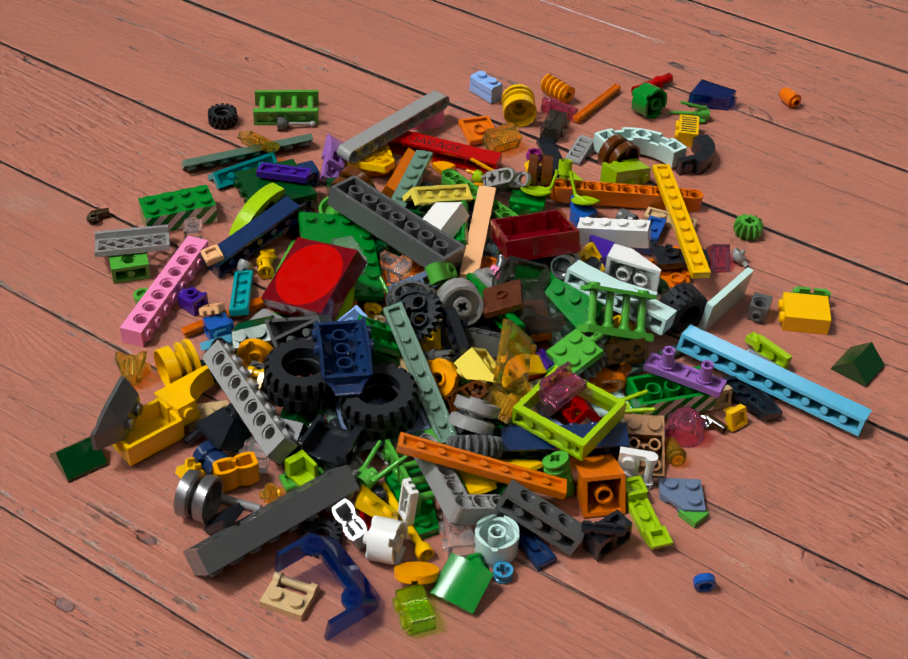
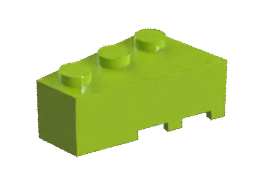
(625, 172)

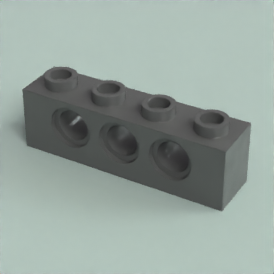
(540, 517)

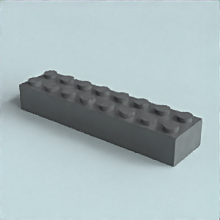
(394, 223)
(270, 521)

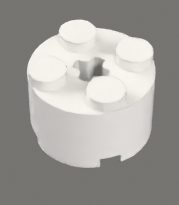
(386, 540)

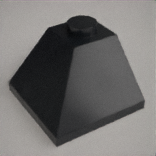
(225, 429)

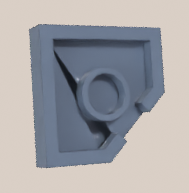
(682, 493)

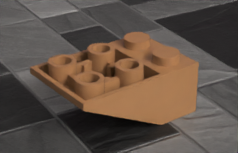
(647, 434)

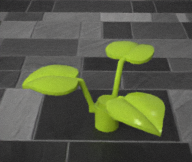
(564, 172)

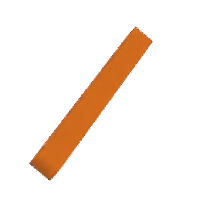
(622, 194)

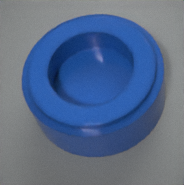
(704, 582)

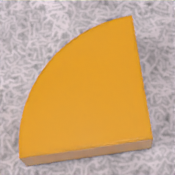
(442, 165)

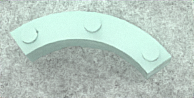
(649, 142)

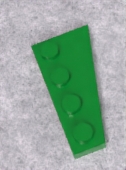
(425, 522)

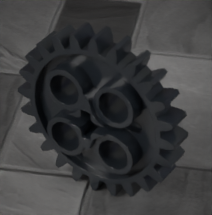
(421, 306)

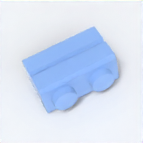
(486, 87)

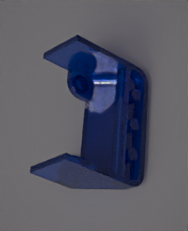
(358, 595)

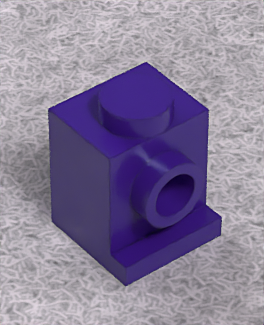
(189, 297)

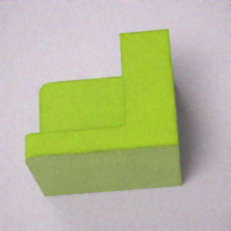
(300, 468)

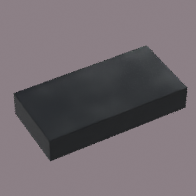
(224, 519)

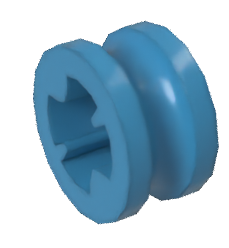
(508, 570)

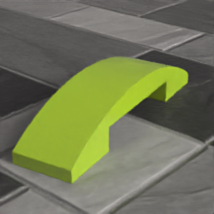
(256, 205)
(644, 515)

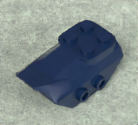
(344, 354)

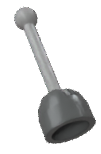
(282, 123)

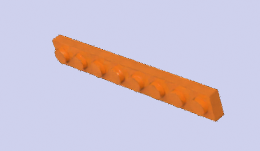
(481, 465)

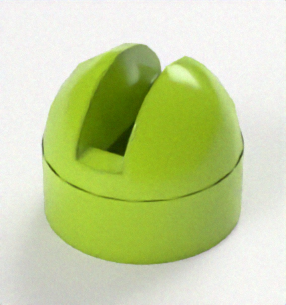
(476, 177)

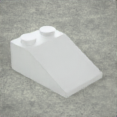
(632, 268)

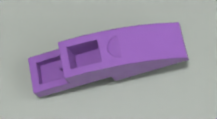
(332, 163)

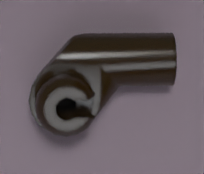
(95, 215)
(713, 422)

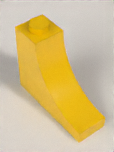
(185, 392)

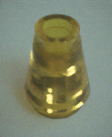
(674, 452)

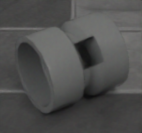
(561, 263)

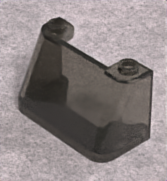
(534, 279)

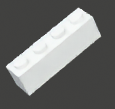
(621, 231)

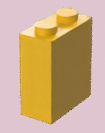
(804, 313)

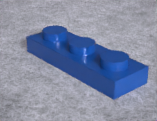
(657, 227)

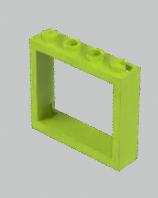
(562, 437)

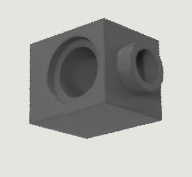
(759, 307)

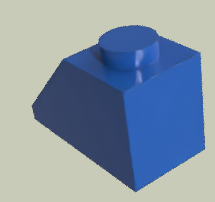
(577, 211)

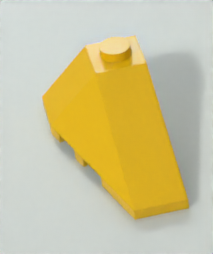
(479, 485)

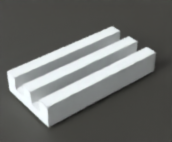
(408, 501)

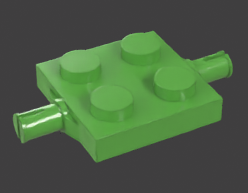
(576, 349)

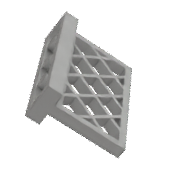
(132, 240)

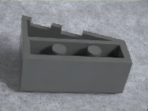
(293, 328)

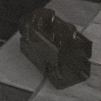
(555, 125)

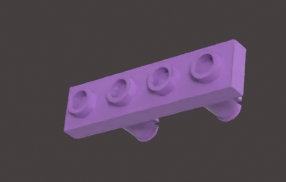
(683, 374)

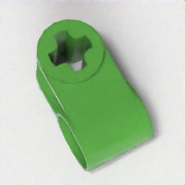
(440, 272)

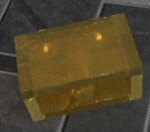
(502, 138)

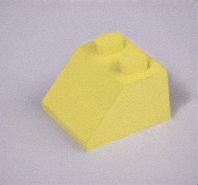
(476, 365)

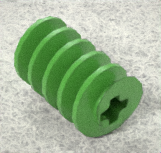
(559, 465)

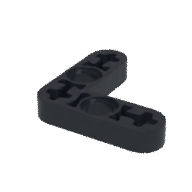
(455, 332)

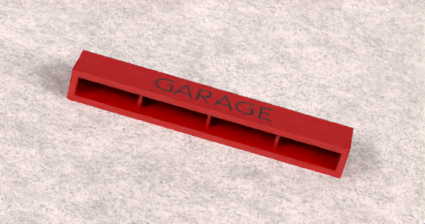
(447, 151)

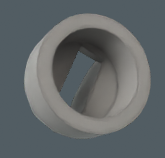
(244, 265)

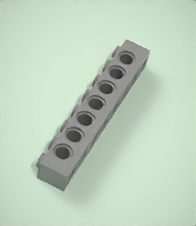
(250, 401)

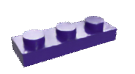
(283, 172)

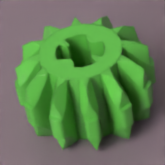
(748, 227)

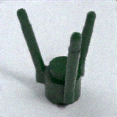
(380, 247)

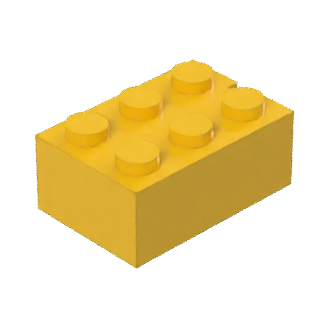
(152, 432)

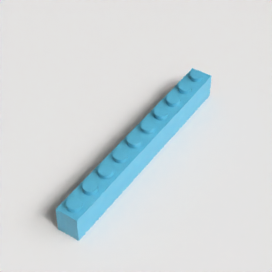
(775, 380)

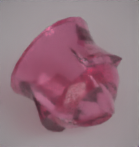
(685, 426)

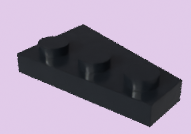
(754, 399)

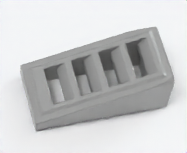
(581, 148)

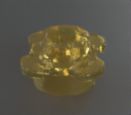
(271, 493)

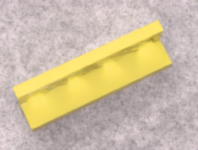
(440, 193)

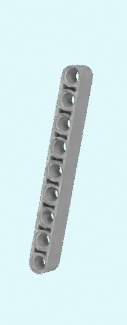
(392, 127)

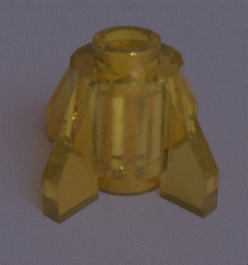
(133, 366)

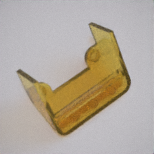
(511, 367)

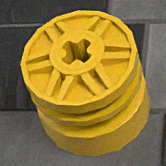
(519, 105)
(176, 363)

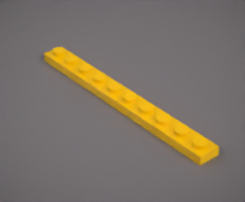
(681, 222)

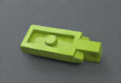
(769, 349)

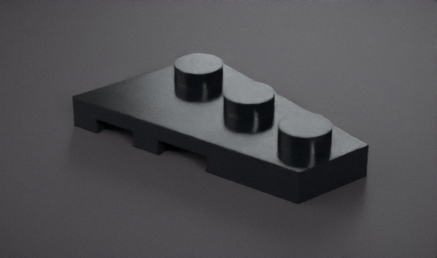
(670, 257)

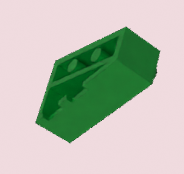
(571, 303)

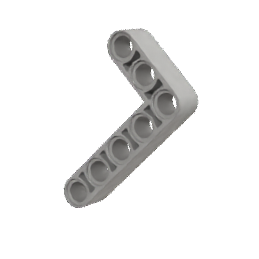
(451, 495)

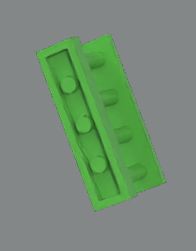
(269, 116)
(607, 329)
(390, 455)

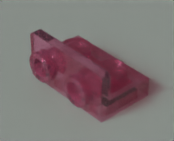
(548, 104)
(561, 386)

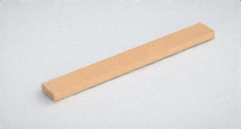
(478, 230)

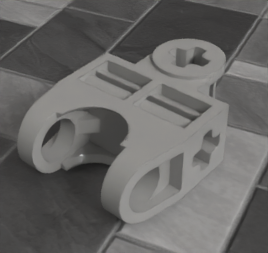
(505, 180)

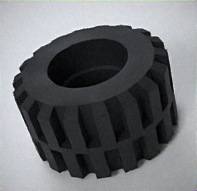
(689, 305)

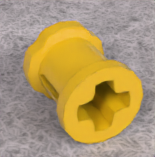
(265, 266)

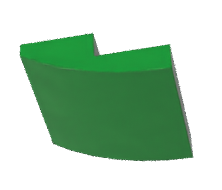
(382, 337)
(461, 583)

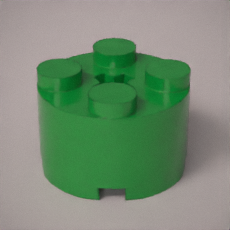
(648, 100)

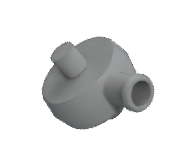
(739, 256)

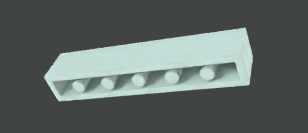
(658, 315)

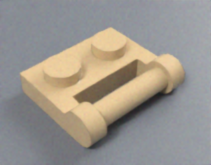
(286, 601)

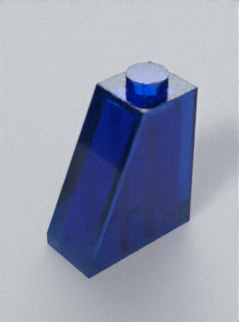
(712, 96)

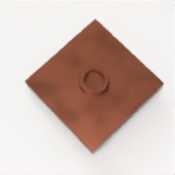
(503, 298)

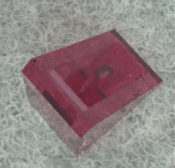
(719, 257)

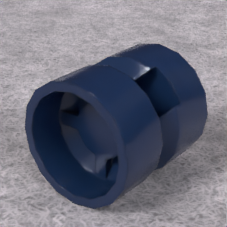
(206, 454)

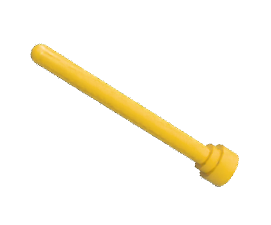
(422, 549)

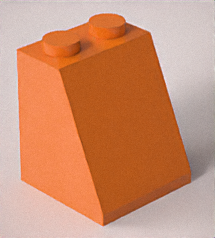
(599, 485)

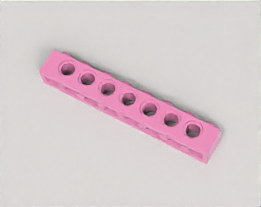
(163, 292)

